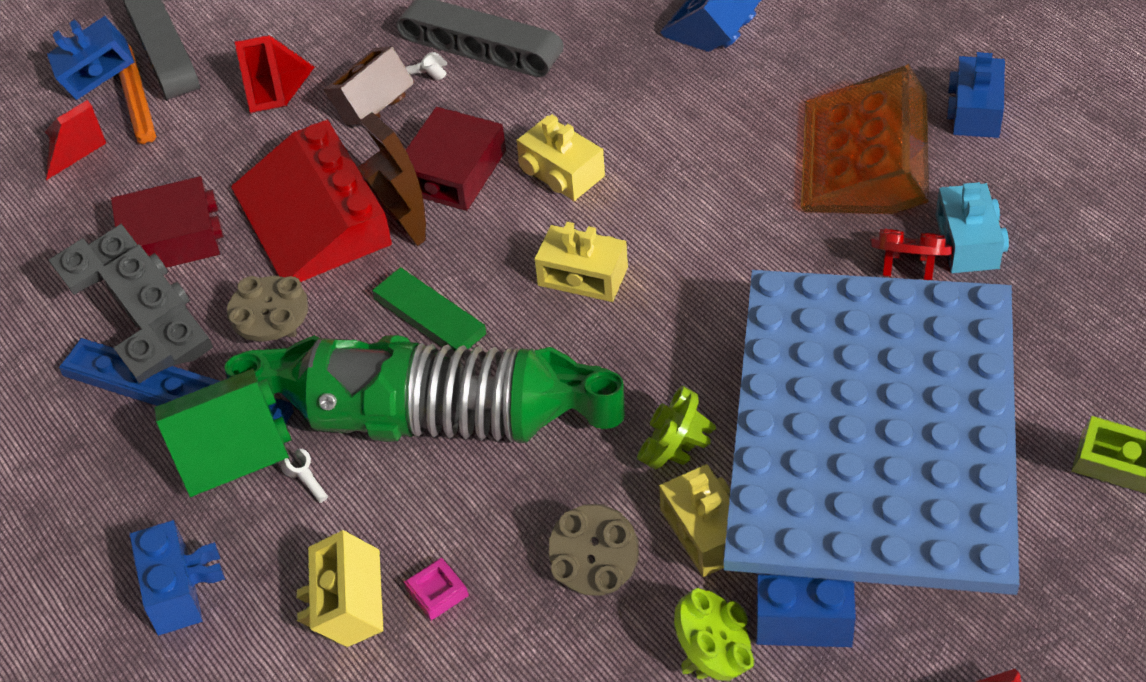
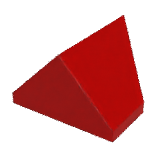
(270, 72)
(72, 138)

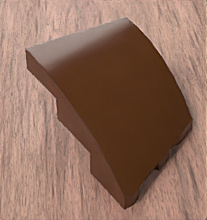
(394, 179)

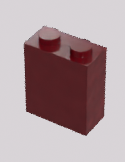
(455, 156)
(172, 221)

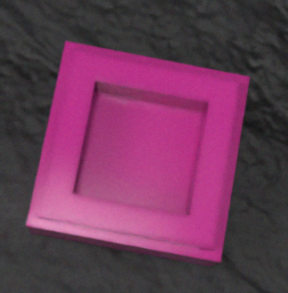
(436, 588)

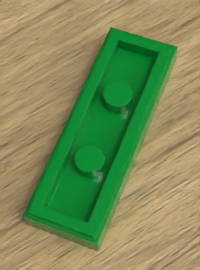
(428, 311)

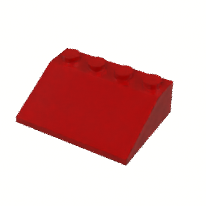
(311, 205)

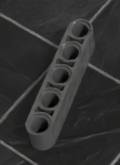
(481, 36)
(162, 47)

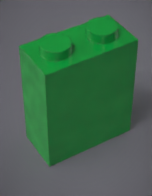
(223, 432)

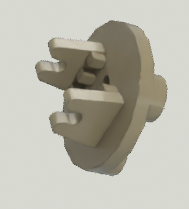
(267, 307)
(614, 554)

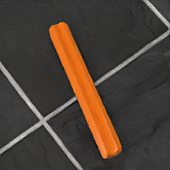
(137, 103)

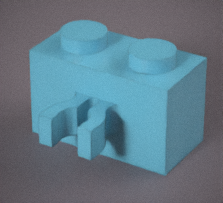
(972, 227)

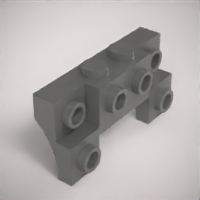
(137, 282)

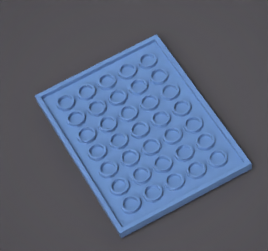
(876, 433)

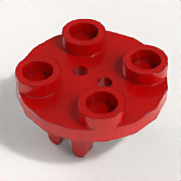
(894, 243)

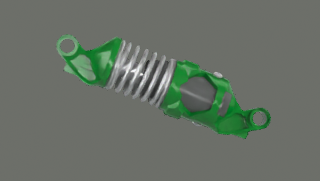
(411, 387)

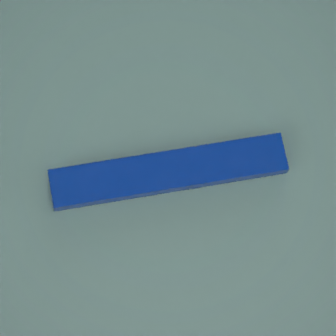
(104, 369)

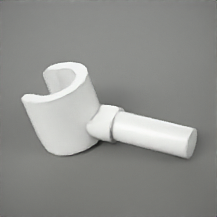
(431, 64)
(304, 474)

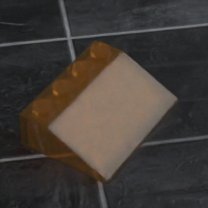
(867, 147)

